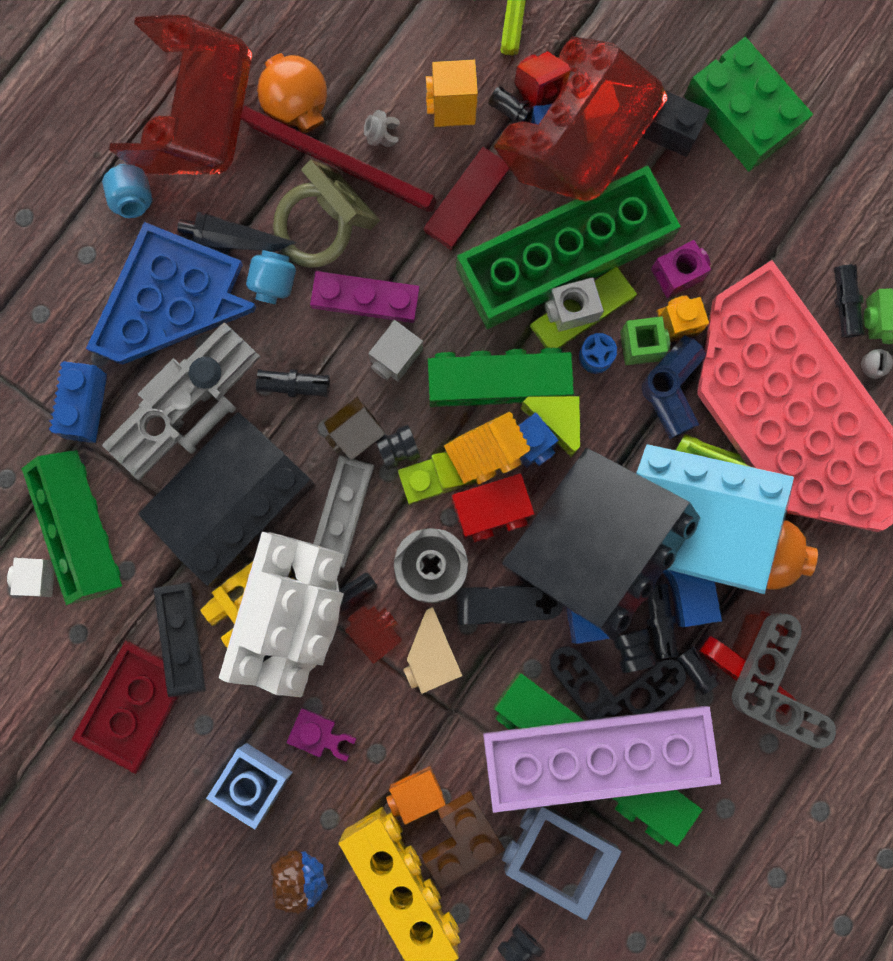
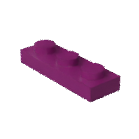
(365, 297)

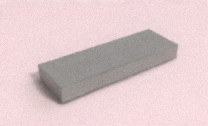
(343, 506)

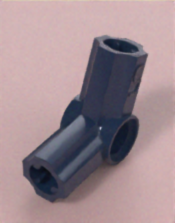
(674, 369)

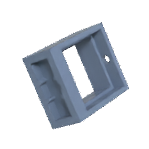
(594, 877)

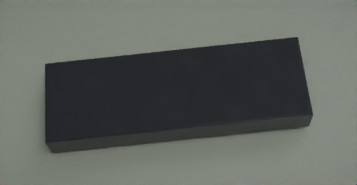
(179, 640)

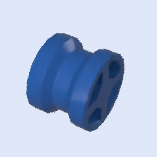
(601, 347)

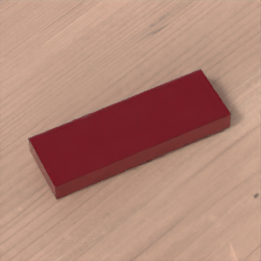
(467, 198)

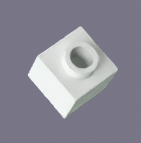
(31, 577)

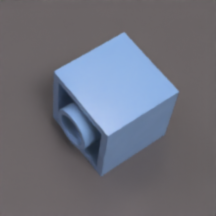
(249, 785)

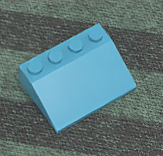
(738, 510)

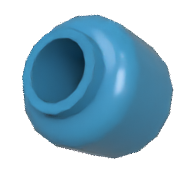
(127, 190)
(270, 276)

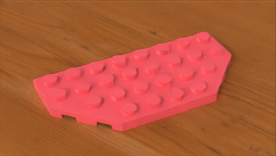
(796, 404)

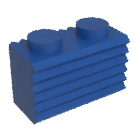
(78, 402)

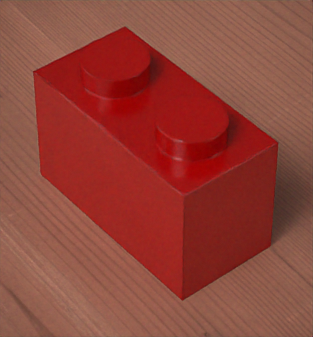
(493, 507)

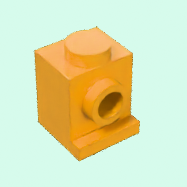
(684, 317)

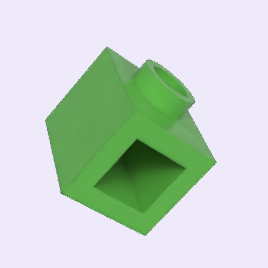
(879, 315)
(644, 340)

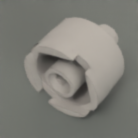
(430, 544)

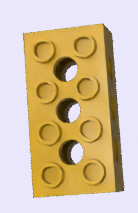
(400, 910)

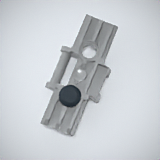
(174, 392)

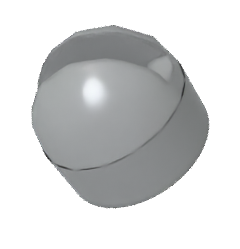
(871, 362)

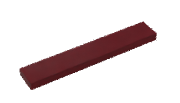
(338, 159)

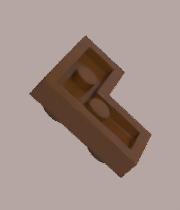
(471, 841)

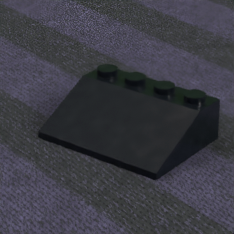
(225, 500)

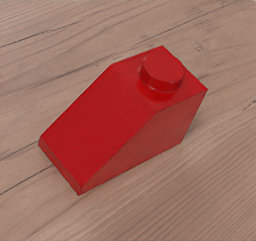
(541, 78)

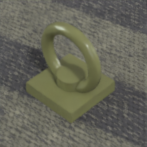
(337, 200)

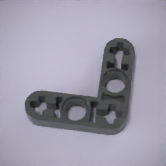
(767, 695)

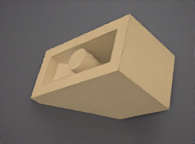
(431, 656)

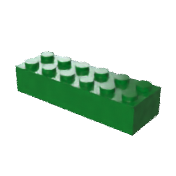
(567, 247)

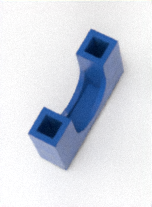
(693, 600)

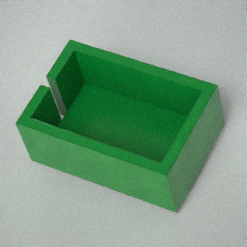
(748, 104)

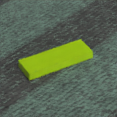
(613, 293)

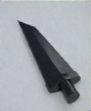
(221, 233)

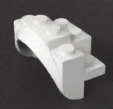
(284, 616)

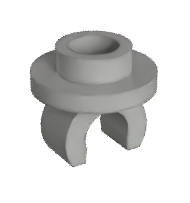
(376, 129)

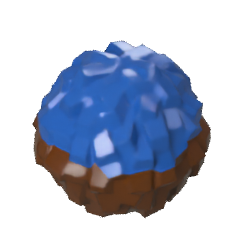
(297, 882)

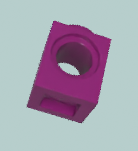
(674, 281)

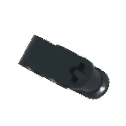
(501, 605)

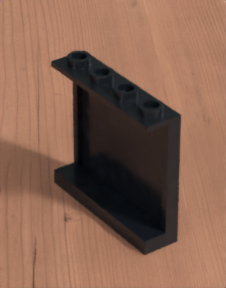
(602, 541)

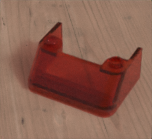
(206, 101)

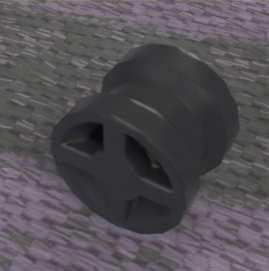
(520, 946)

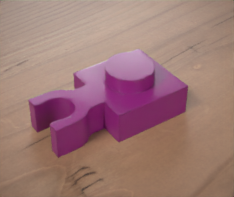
(315, 733)

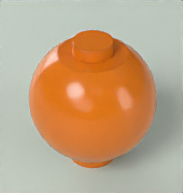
(293, 92)
(791, 558)

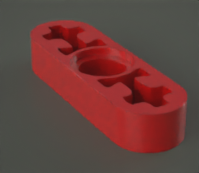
(733, 664)

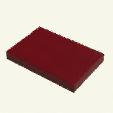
(127, 709)

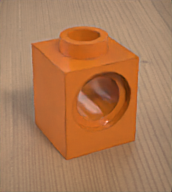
(415, 796)

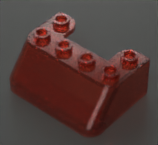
(588, 125)

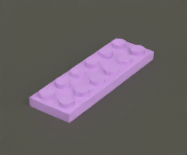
(601, 758)

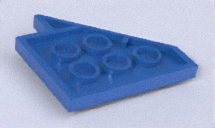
(166, 296)

